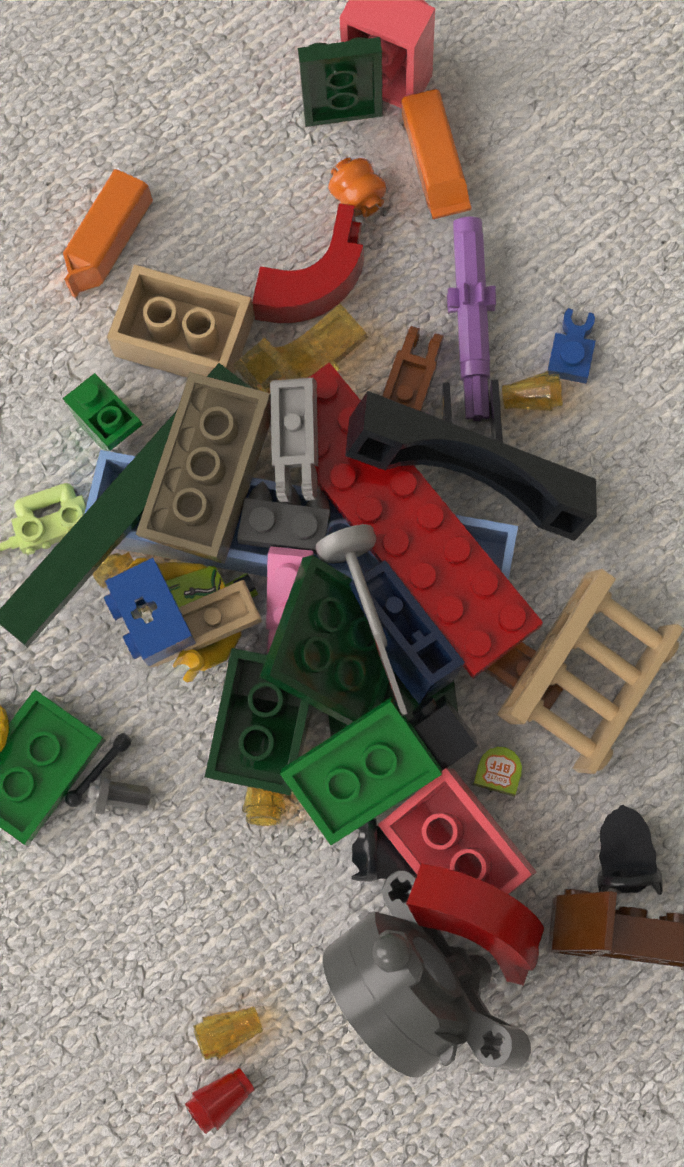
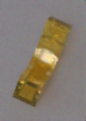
(324, 343)

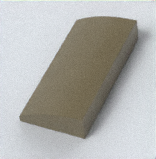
(206, 467)

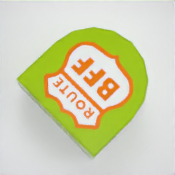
(499, 771)

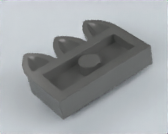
(283, 523)

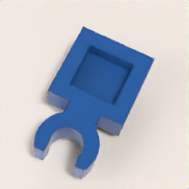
(571, 352)

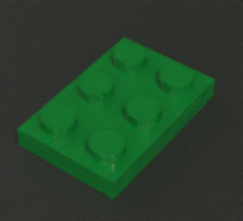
(41, 764)
(361, 771)

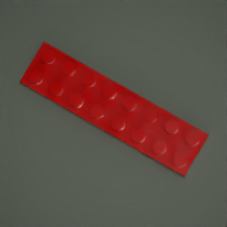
(420, 539)

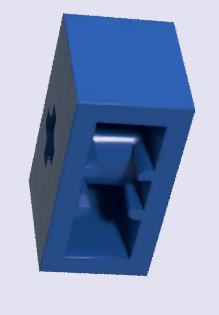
(143, 587)

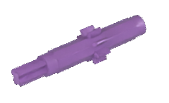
(471, 302)

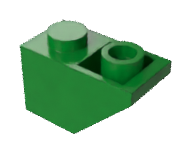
(101, 413)

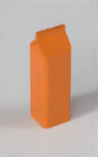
(435, 154)
(105, 231)

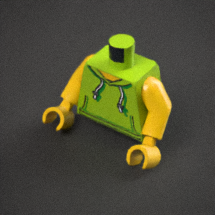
(191, 583)

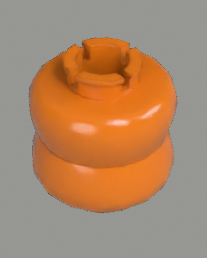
(357, 186)

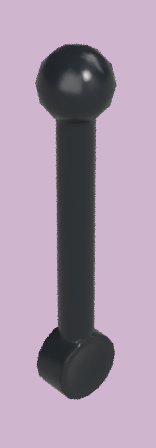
(120, 744)

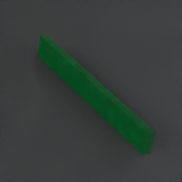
(89, 539)

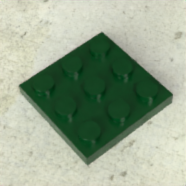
(326, 646)

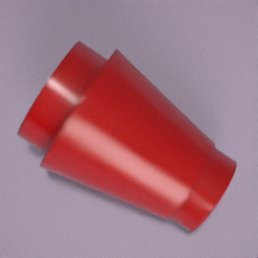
(219, 1100)

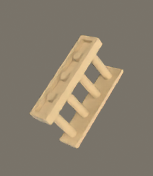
(548, 668)

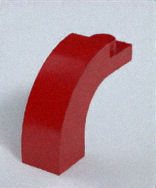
(313, 291)
(479, 913)

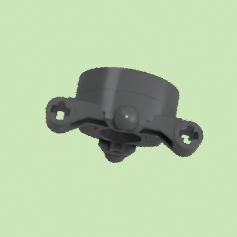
(416, 993)

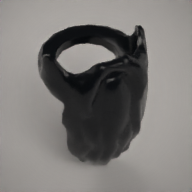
(376, 854)
(627, 854)

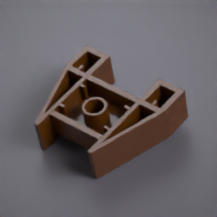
(592, 927)

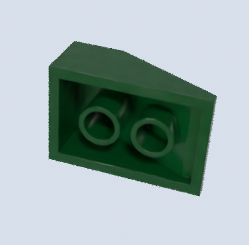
(256, 727)

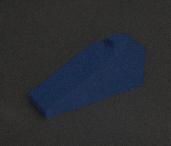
(414, 643)

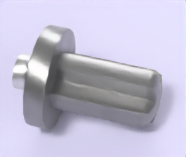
(118, 794)

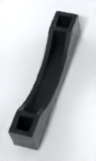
(398, 435)

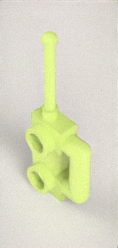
(42, 532)

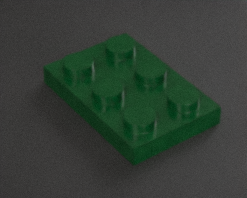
(341, 81)

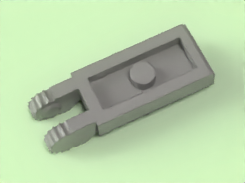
(294, 435)

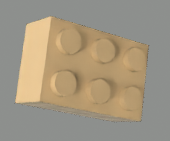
(179, 324)

